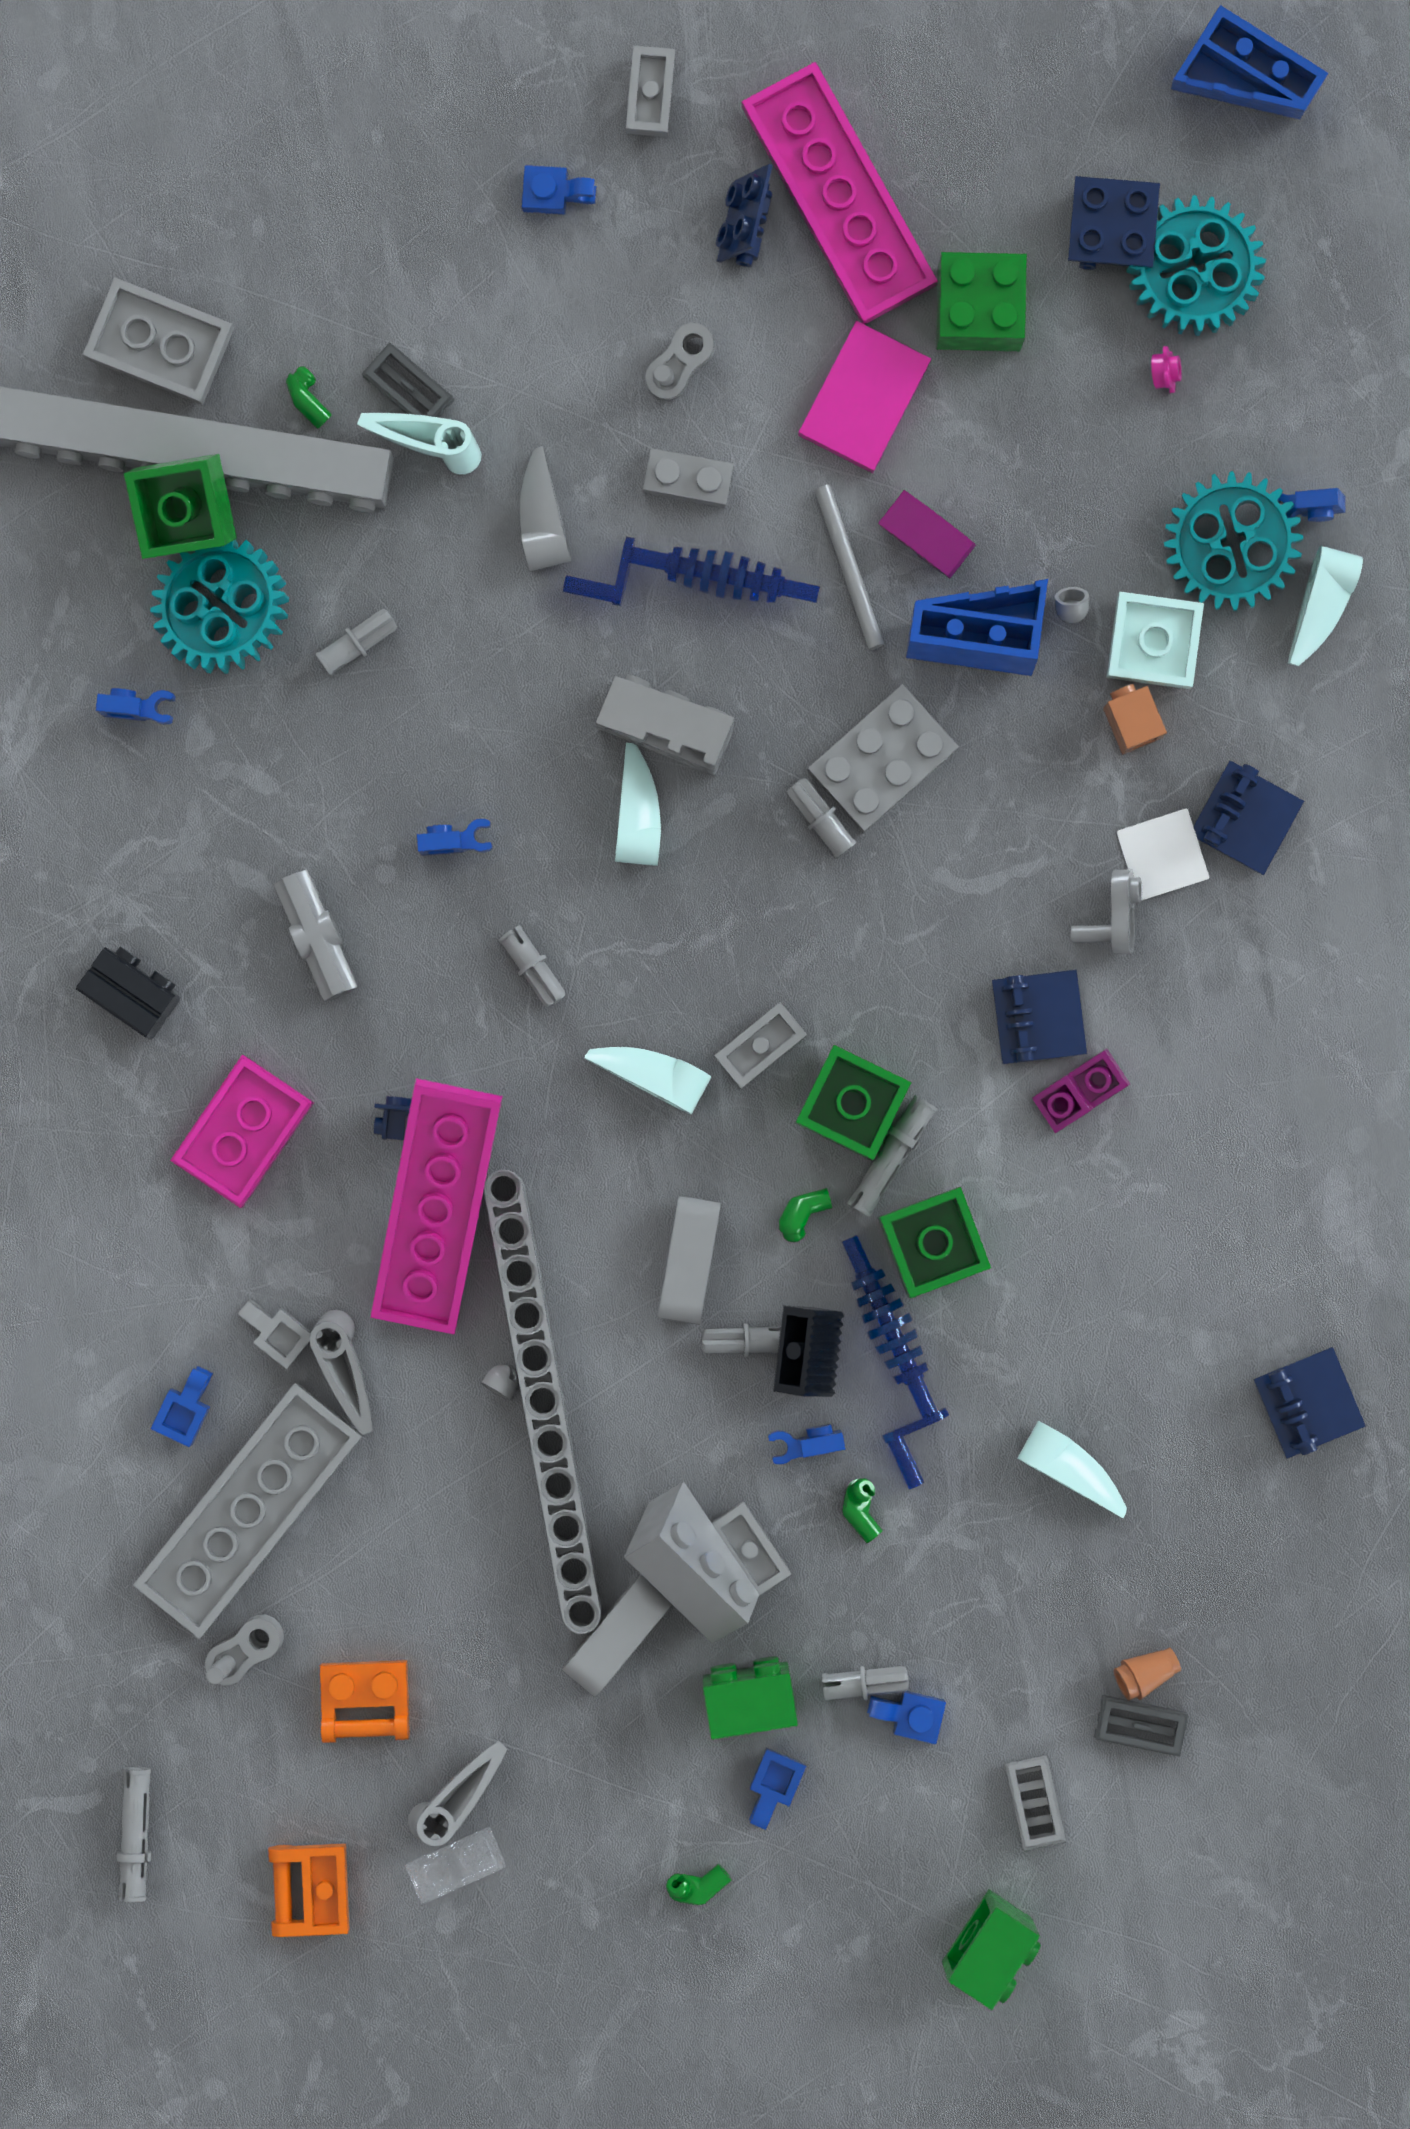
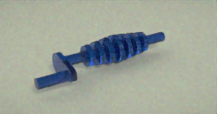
(691, 567)
(910, 1373)

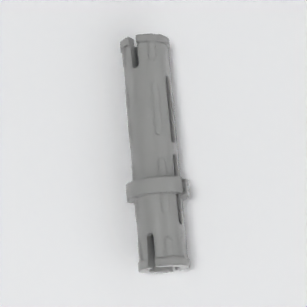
(892, 1155)
(134, 1840)

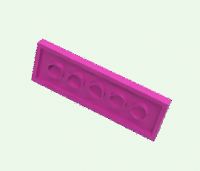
(839, 193)
(435, 1206)

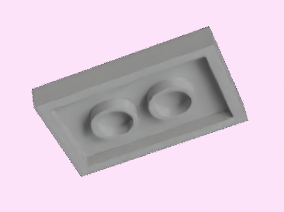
(158, 341)
(883, 758)

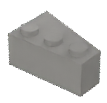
(666, 723)
(691, 1564)

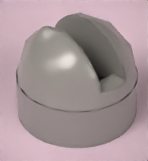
(1072, 604)
(501, 1381)

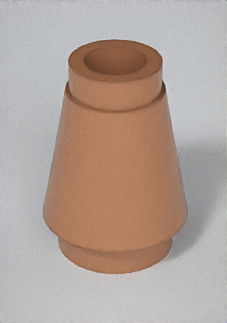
(1146, 1672)

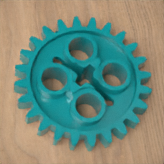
(1208, 300)
(1270, 530)
(194, 634)

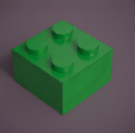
(981, 301)
(180, 506)
(853, 1102)
(934, 1242)
(749, 1698)
(991, 1950)

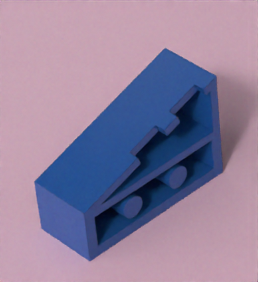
(1248, 69)
(981, 629)

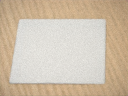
(1163, 853)

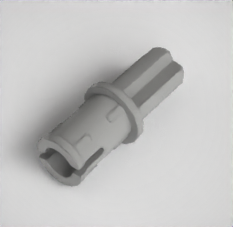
(357, 641)
(820, 817)
(532, 966)
(741, 1340)
(865, 1682)

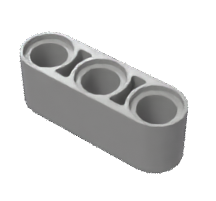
(689, 1260)
(616, 1636)

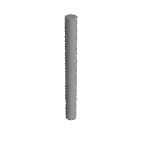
(849, 567)

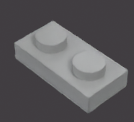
(650, 91)
(688, 478)
(760, 1045)
(751, 1548)

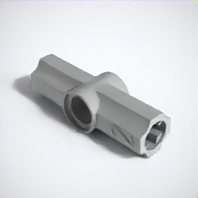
(316, 935)

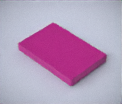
(864, 397)
(242, 1131)

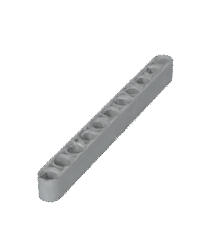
(541, 1421)

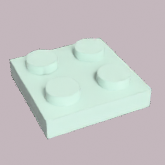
(1155, 640)

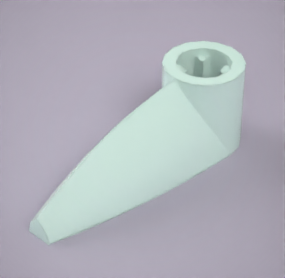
(428, 436)
(1325, 598)
(639, 812)
(654, 1073)
(1071, 1466)

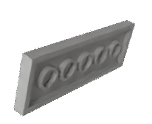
(248, 1510)

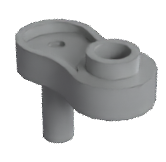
(672, 370)
(1125, 892)
(236, 1655)

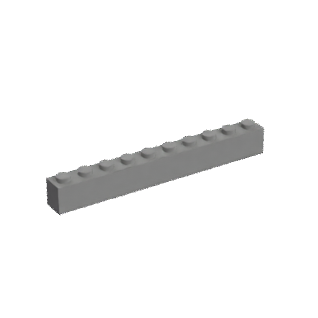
(248, 455)

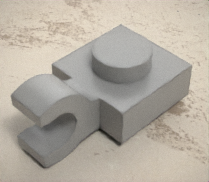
(280, 1335)

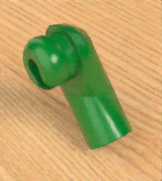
(303, 399)
(798, 1212)
(857, 1506)
(696, 1889)

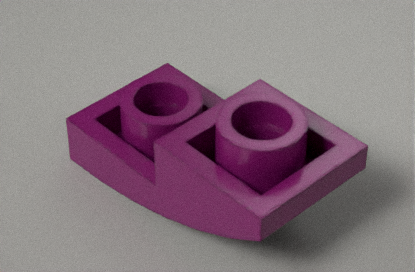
(927, 534)
(1081, 1090)

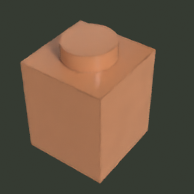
(1134, 718)

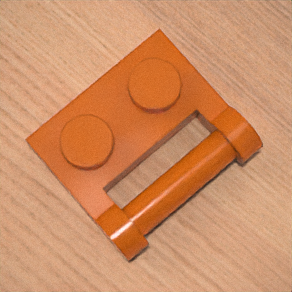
(364, 1686)
(323, 1890)

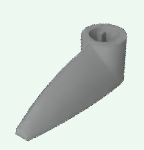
(540, 517)
(342, 1367)
(456, 1798)

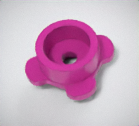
(1166, 370)

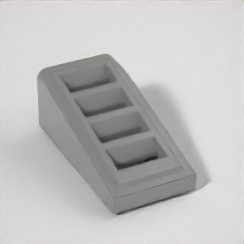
(1046, 1839)

